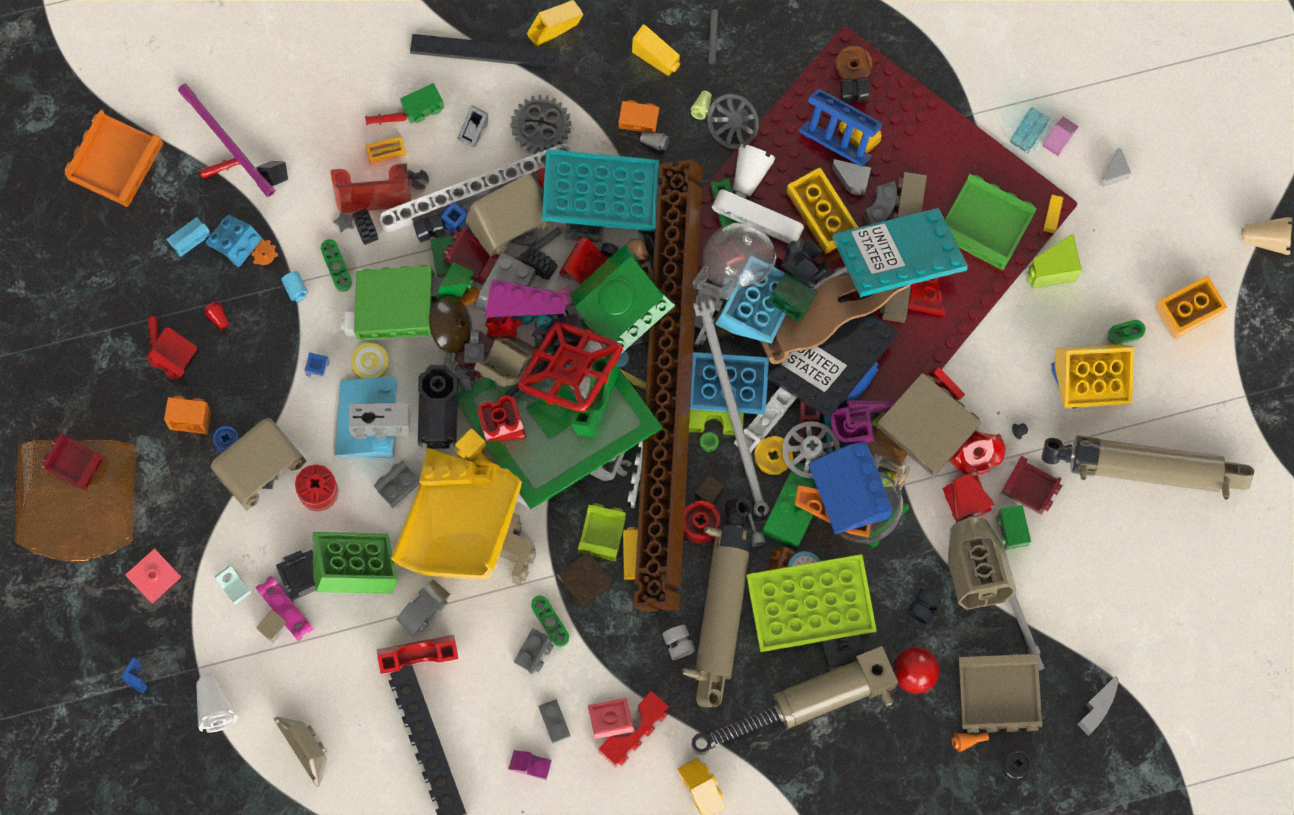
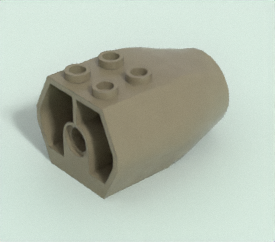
(978, 565)

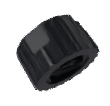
(608, 249)

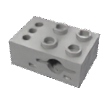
(379, 420)

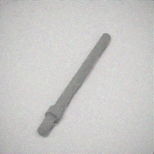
(1032, 648)

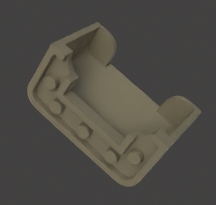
(507, 214)
(256, 461)

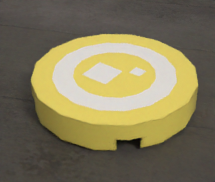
(369, 361)

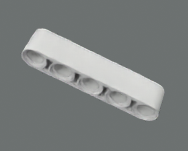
(757, 216)

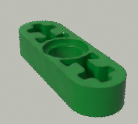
(336, 251)
(562, 631)

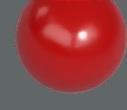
(916, 670)

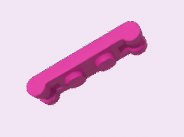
(284, 608)

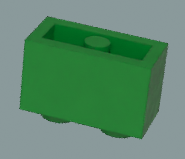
(422, 103)
(1013, 527)

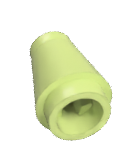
(701, 105)

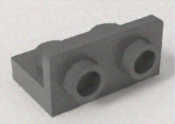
(396, 484)
(533, 651)

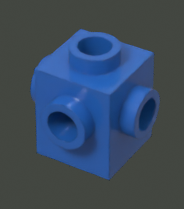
(454, 213)

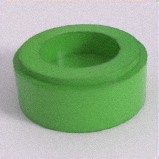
(709, 441)

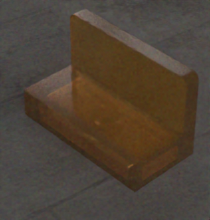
(887, 448)

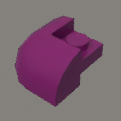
(852, 425)

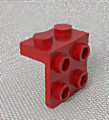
(171, 353)

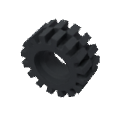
(365, 226)
(540, 262)

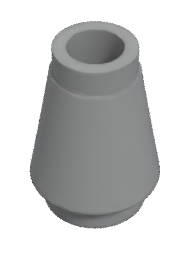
(655, 140)

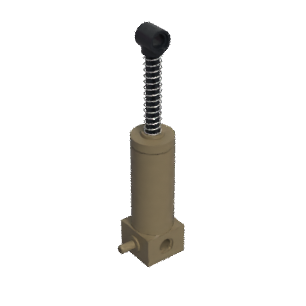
(816, 697)

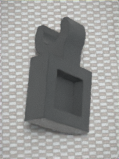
(474, 352)

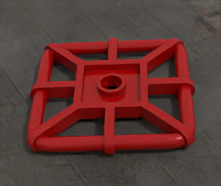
(573, 376)

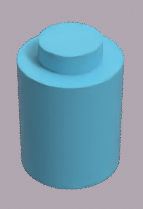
(295, 286)

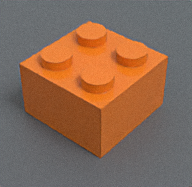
(187, 415)

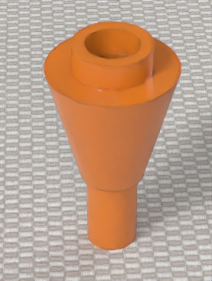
(964, 740)

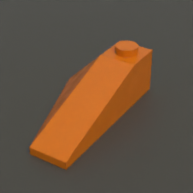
(810, 500)

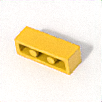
(1053, 214)

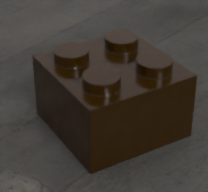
(585, 580)

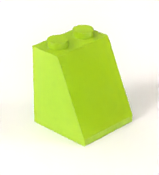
(1056, 265)

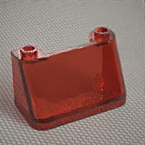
(371, 195)

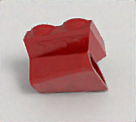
(501, 420)
(967, 498)

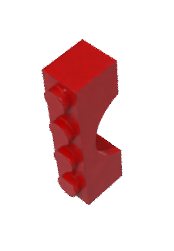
(400, 656)
(617, 748)

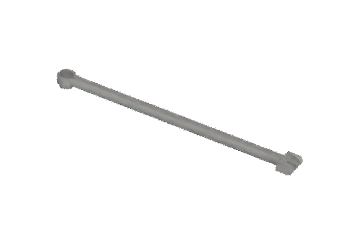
(731, 404)

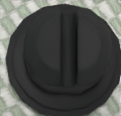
(1019, 430)

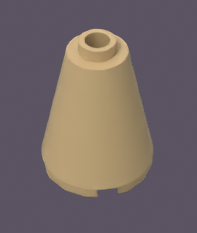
(1269, 235)

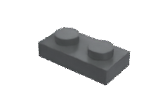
(554, 721)

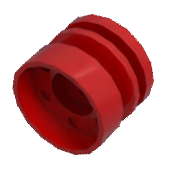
(316, 498)

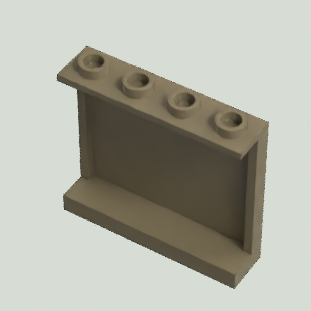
(928, 424)
(1000, 693)

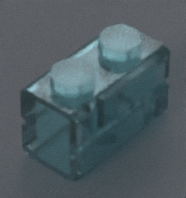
(1029, 130)

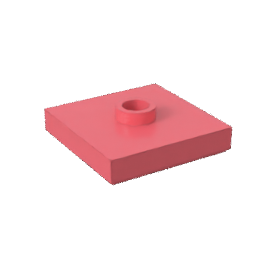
(153, 576)
(610, 718)

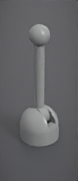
(758, 538)

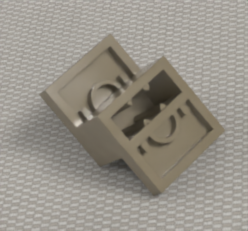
(506, 361)
(518, 550)

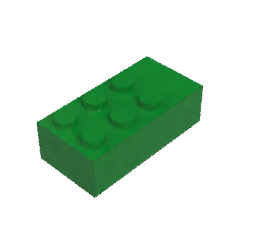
(787, 521)

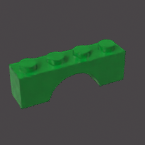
(588, 422)

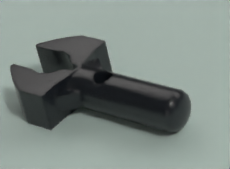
(420, 175)

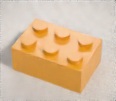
(1191, 307)

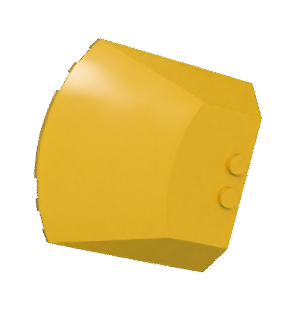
(459, 526)

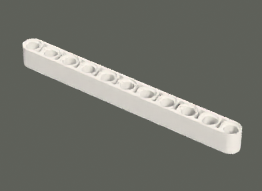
(466, 188)

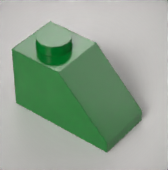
(456, 281)

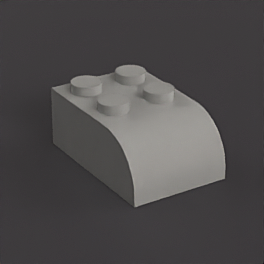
(508, 270)

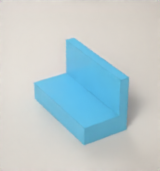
(188, 236)

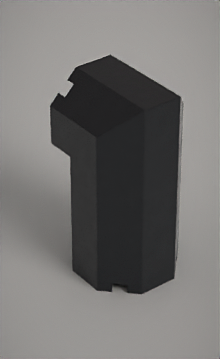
(437, 407)

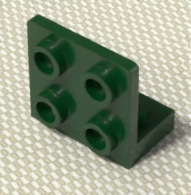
(792, 297)

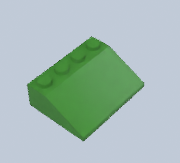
(353, 563)

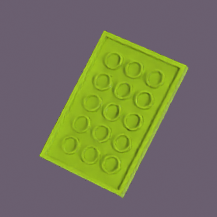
(811, 603)

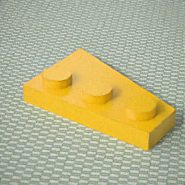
(445, 469)

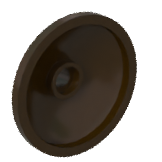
(450, 324)

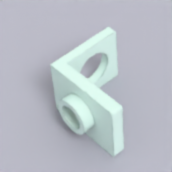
(233, 586)

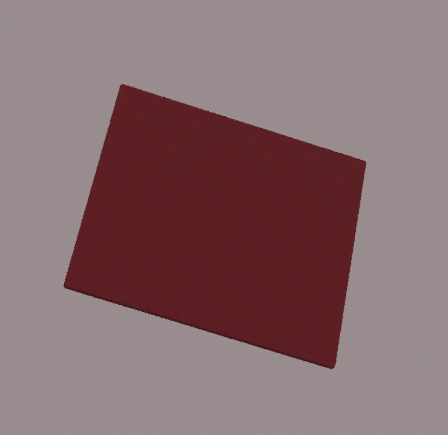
(917, 137)

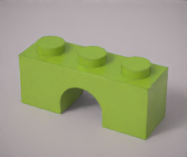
(700, 417)

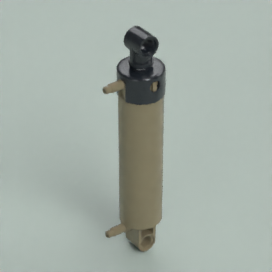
(1148, 464)
(723, 603)

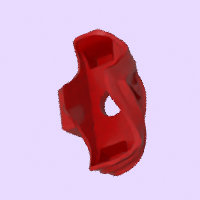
(973, 458)

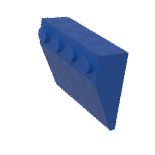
(851, 488)

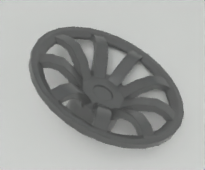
(735, 120)

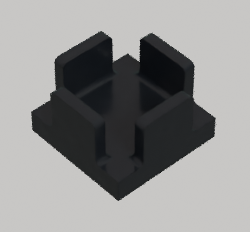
(800, 261)
(297, 574)

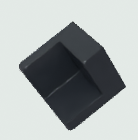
(274, 172)

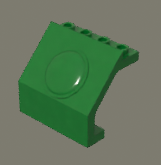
(621, 299)

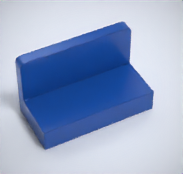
(130, 674)

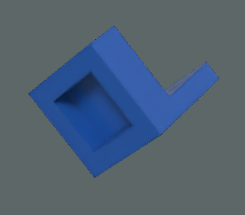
(316, 364)

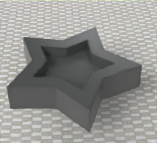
(344, 221)

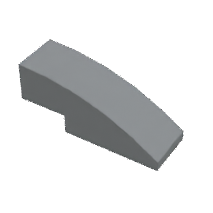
(1099, 707)

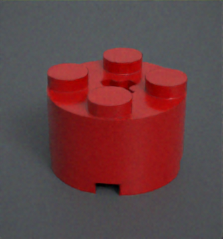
(694, 512)

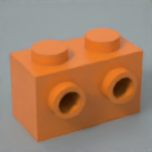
(638, 116)

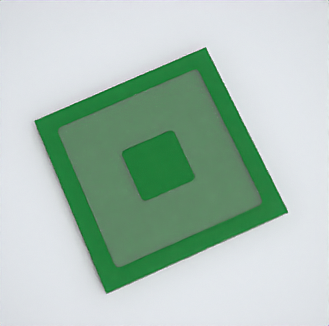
(553, 452)

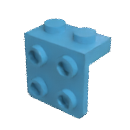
(234, 239)

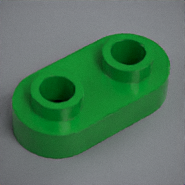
(1125, 332)

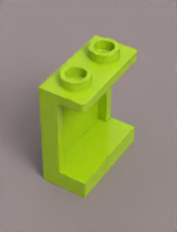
(602, 531)

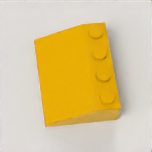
(1095, 375)

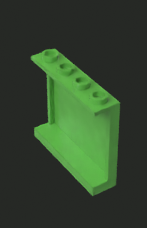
(988, 221)
(393, 302)

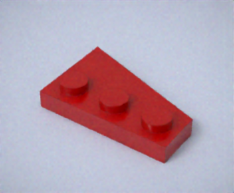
(926, 297)

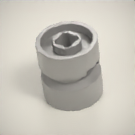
(678, 641)

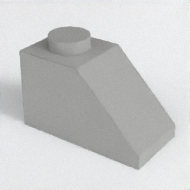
(852, 176)

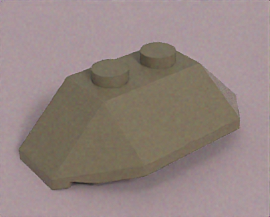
(304, 746)

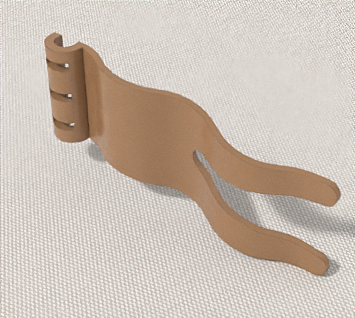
(823, 318)

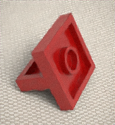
(582, 261)

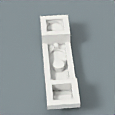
(765, 423)

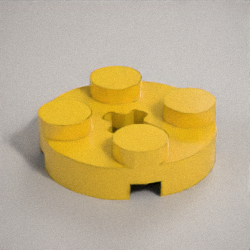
(763, 460)

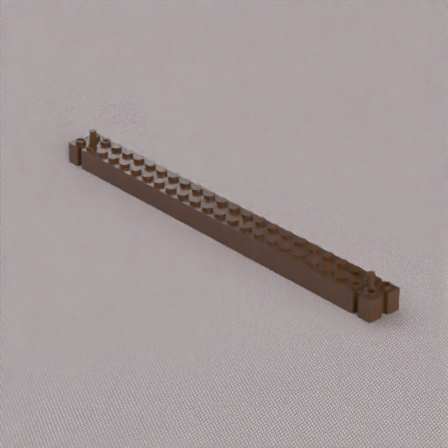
(669, 390)

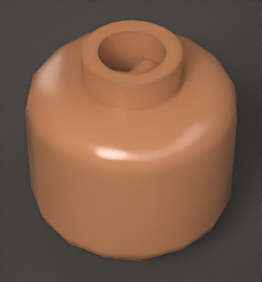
(640, 249)

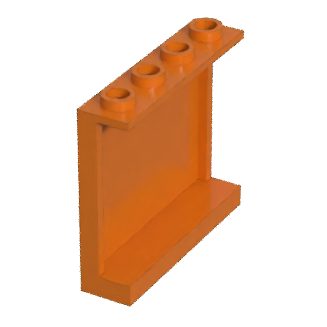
(113, 159)

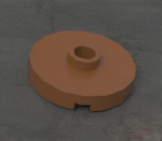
(855, 55)

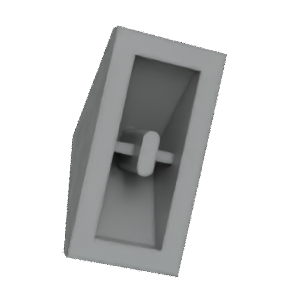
(1117, 170)

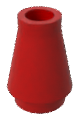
(216, 314)

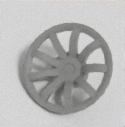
(810, 447)

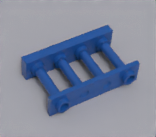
(847, 114)

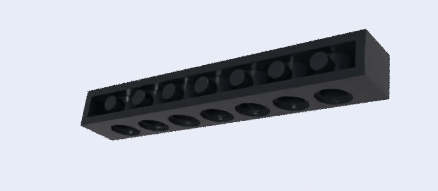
(407, 677)

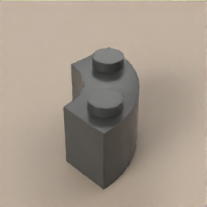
(884, 202)
(418, 613)

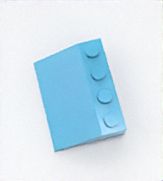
(749, 312)
(364, 392)

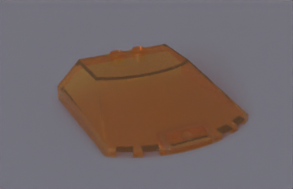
(67, 521)

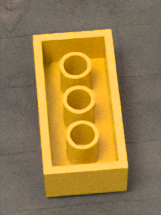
(820, 208)

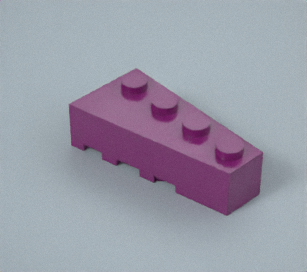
(518, 300)

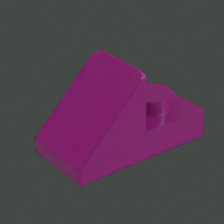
(530, 764)

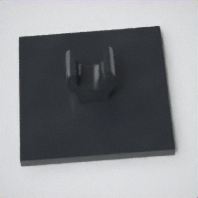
(842, 650)

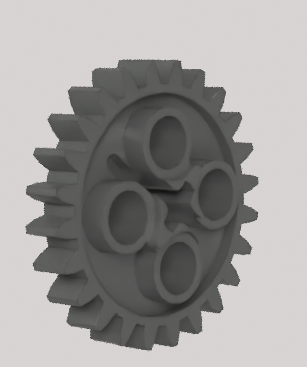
(545, 109)

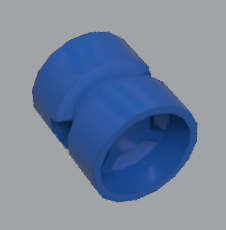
(224, 438)

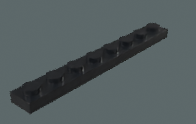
(484, 51)

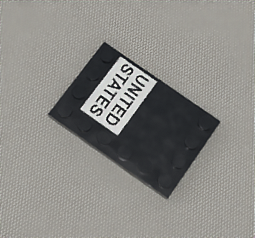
(831, 370)

